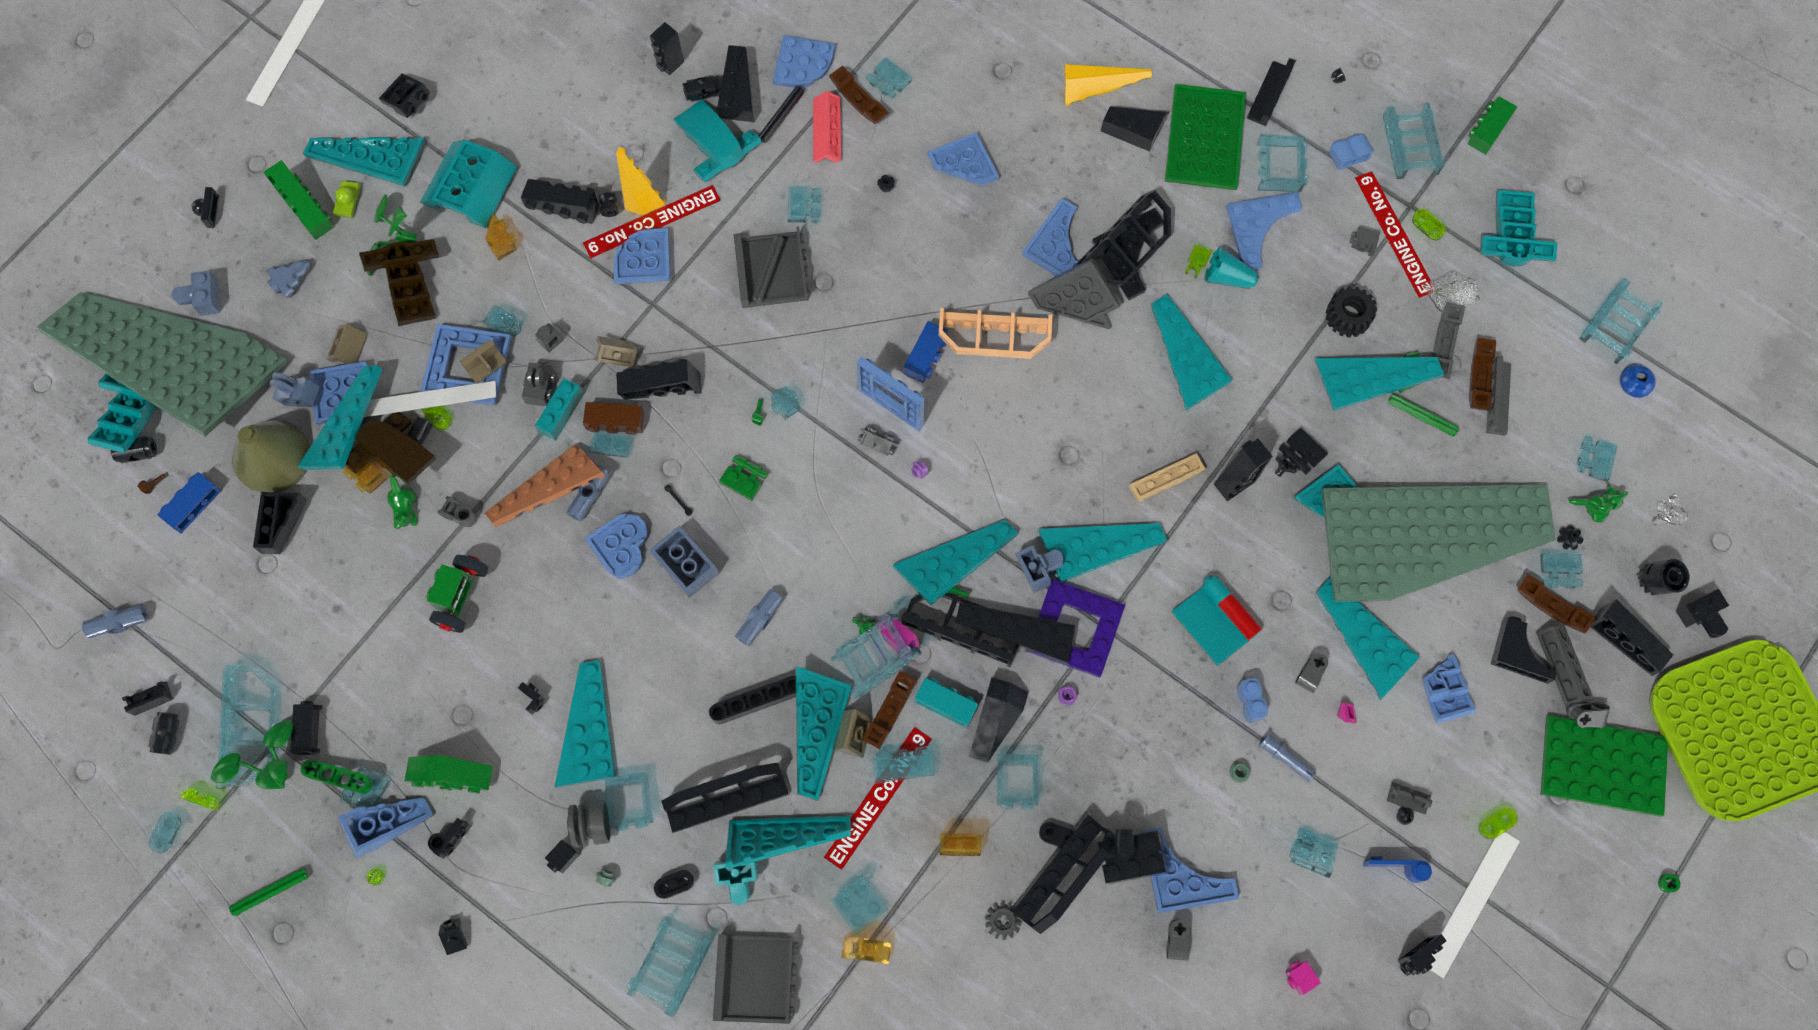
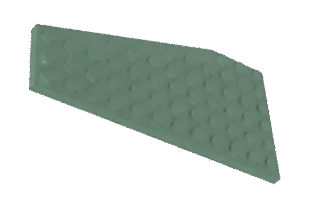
(171, 361)
(1415, 537)

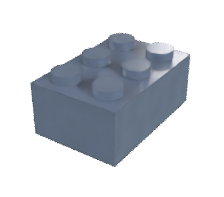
(684, 561)

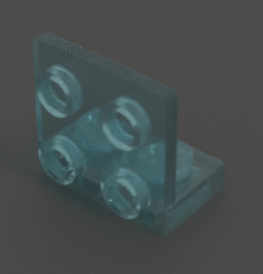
(859, 905)

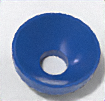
(1635, 387)

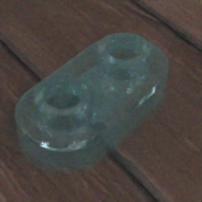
(163, 831)

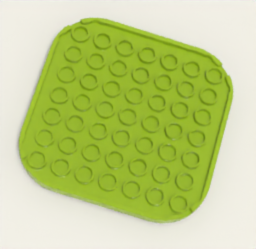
(1741, 729)

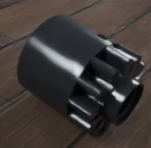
(1664, 577)

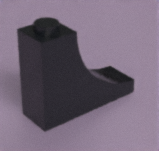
(1514, 653)

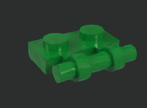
(740, 482)

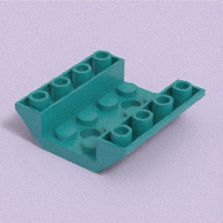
(480, 184)

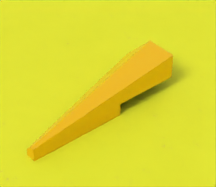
(1087, 81)
(636, 187)

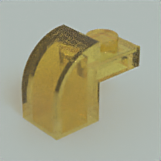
(866, 950)

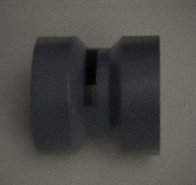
(608, 204)

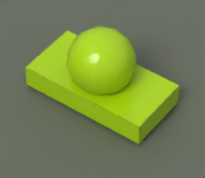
(346, 199)

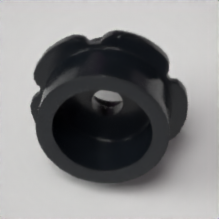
(886, 187)

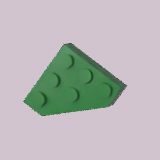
(448, 773)

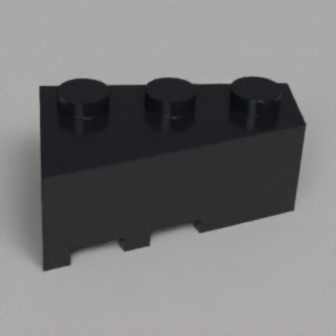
(1133, 125)
(276, 520)

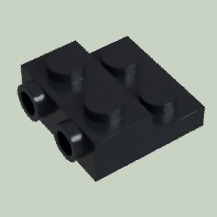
(405, 95)
(1420, 957)

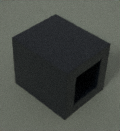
(561, 857)

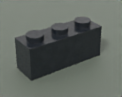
(666, 48)

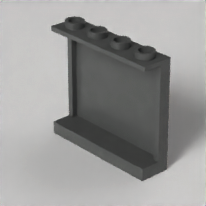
(789, 273)
(754, 979)

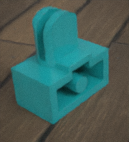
(737, 879)

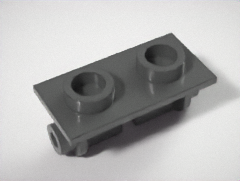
(884, 442)
(1409, 798)

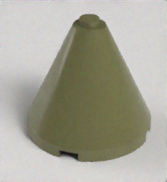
(269, 455)

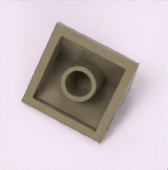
(851, 731)

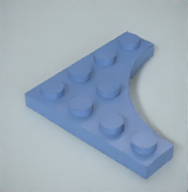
(1254, 218)
(1051, 244)
(1185, 888)

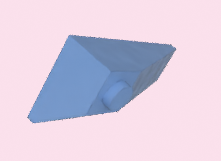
(377, 825)

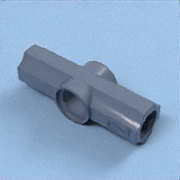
(581, 502)
(759, 617)
(115, 621)

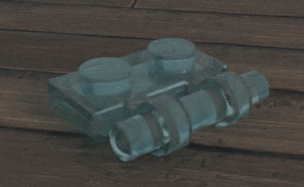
(890, 74)
(798, 202)
(1602, 459)
(1561, 564)
(372, 797)

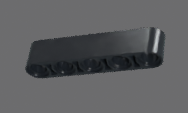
(745, 699)

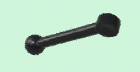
(688, 511)

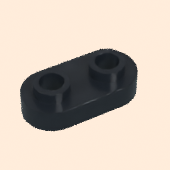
(1058, 836)
(674, 884)

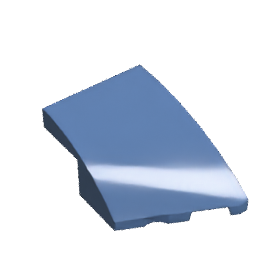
(1448, 692)

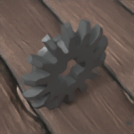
(1008, 928)

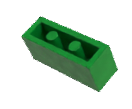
(1491, 124)

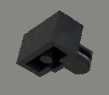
(1705, 612)

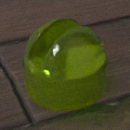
(378, 878)

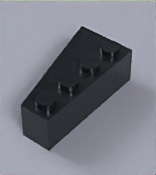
(735, 90)
(560, 200)
(658, 380)
(1244, 469)
(1631, 637)

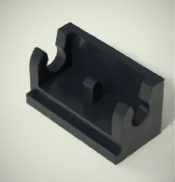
(148, 699)

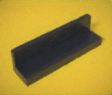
(1270, 92)

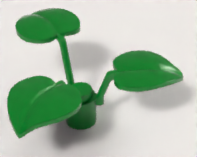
(401, 235)
(274, 773)

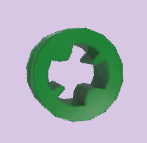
(1662, 883)

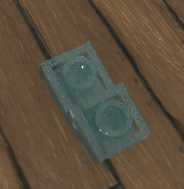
(610, 445)

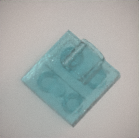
(1313, 852)

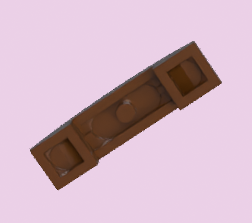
(857, 96)
(1481, 374)
(1554, 606)
(890, 710)

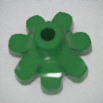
(864, 623)

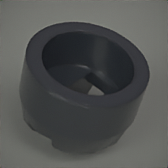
(1339, 76)
(1401, 816)

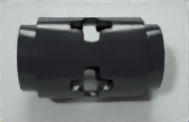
(693, 89)
(141, 449)
(166, 745)

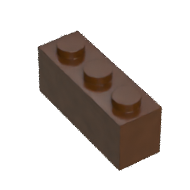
(613, 418)

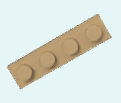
(1167, 478)

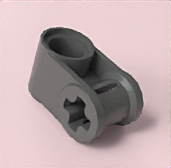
(454, 511)
(1311, 675)
(1589, 714)
(1178, 945)

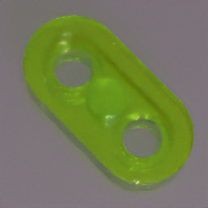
(1429, 224)
(434, 414)
(193, 796)
(1497, 824)

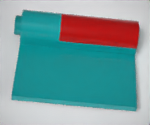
(1217, 620)

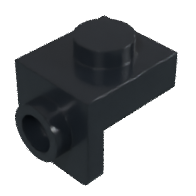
(537, 700)
(452, 936)

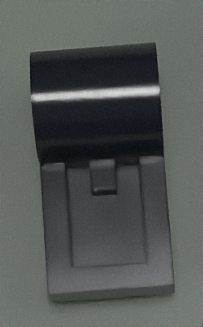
(454, 833)

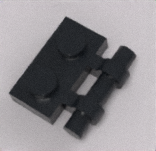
(1306, 448)

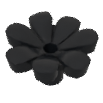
(1284, 467)
(1570, 537)

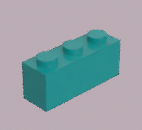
(559, 409)
(946, 702)

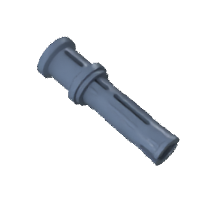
(1279, 752)

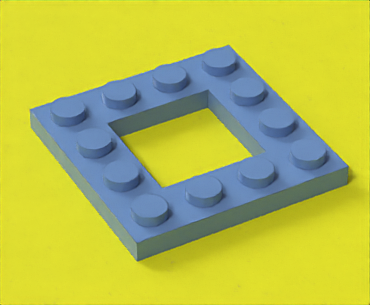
(441, 351)
(868, 379)

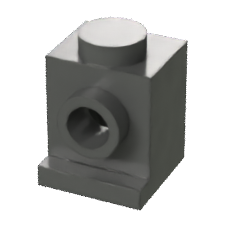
(1365, 240)
(545, 335)

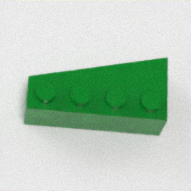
(299, 199)

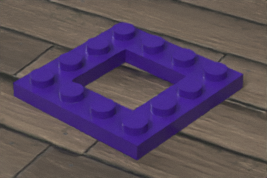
(1107, 610)

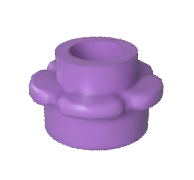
(919, 469)
(1072, 695)

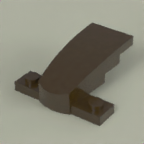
(404, 277)
(390, 448)

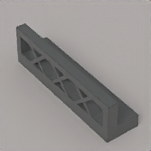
(1500, 387)
(1565, 663)

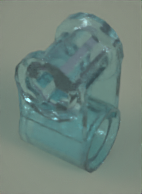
(502, 321)

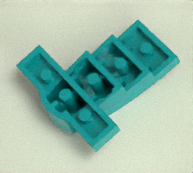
(714, 139)
(1516, 232)
(124, 419)

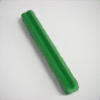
(1423, 415)
(268, 892)

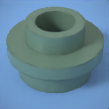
(1244, 768)
(605, 878)

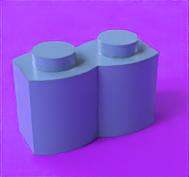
(1350, 151)
(1250, 694)

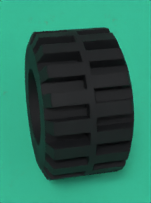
(1358, 300)

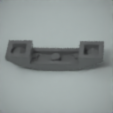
(1447, 335)

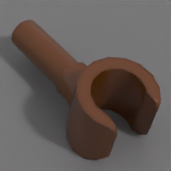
(147, 487)

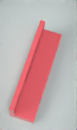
(826, 127)

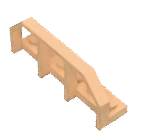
(998, 322)

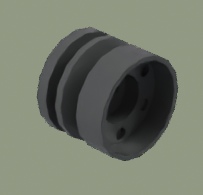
(584, 824)

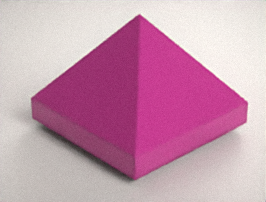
(1347, 713)

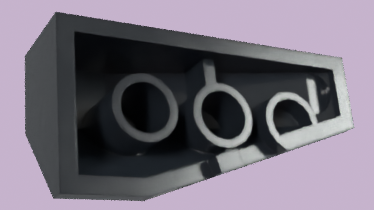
(999, 713)

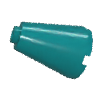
(1229, 271)

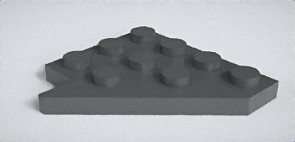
(1077, 295)

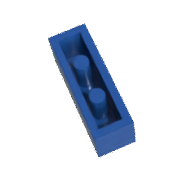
(925, 353)
(189, 502)

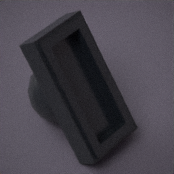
(207, 207)

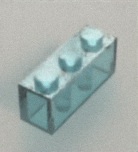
(903, 765)

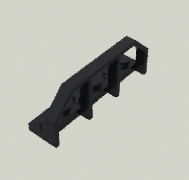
(1120, 227)
(950, 635)
(727, 803)
(1058, 868)

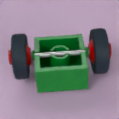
(451, 590)

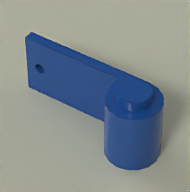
(1414, 870)

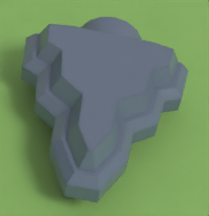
(287, 277)

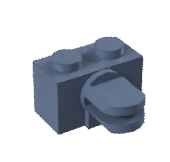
(202, 293)
(294, 391)
(1038, 566)

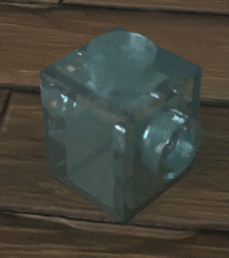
(785, 402)

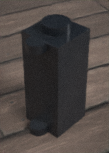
(305, 728)

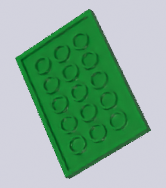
(1205, 137)
(1604, 766)

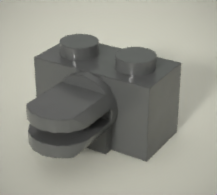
(538, 384)

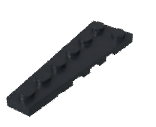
(1035, 634)

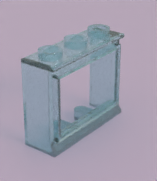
(1281, 185)

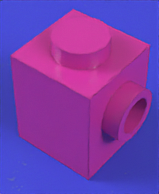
(1302, 977)

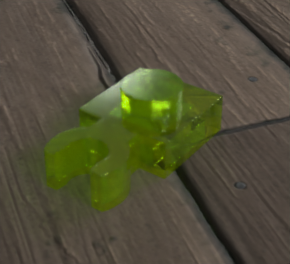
(1198, 259)

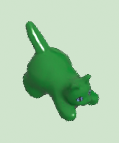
(401, 502)
(1601, 505)

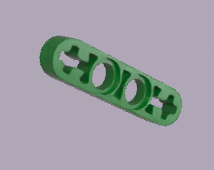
(337, 774)

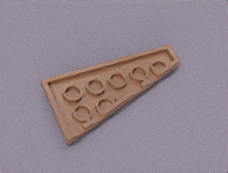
(548, 484)

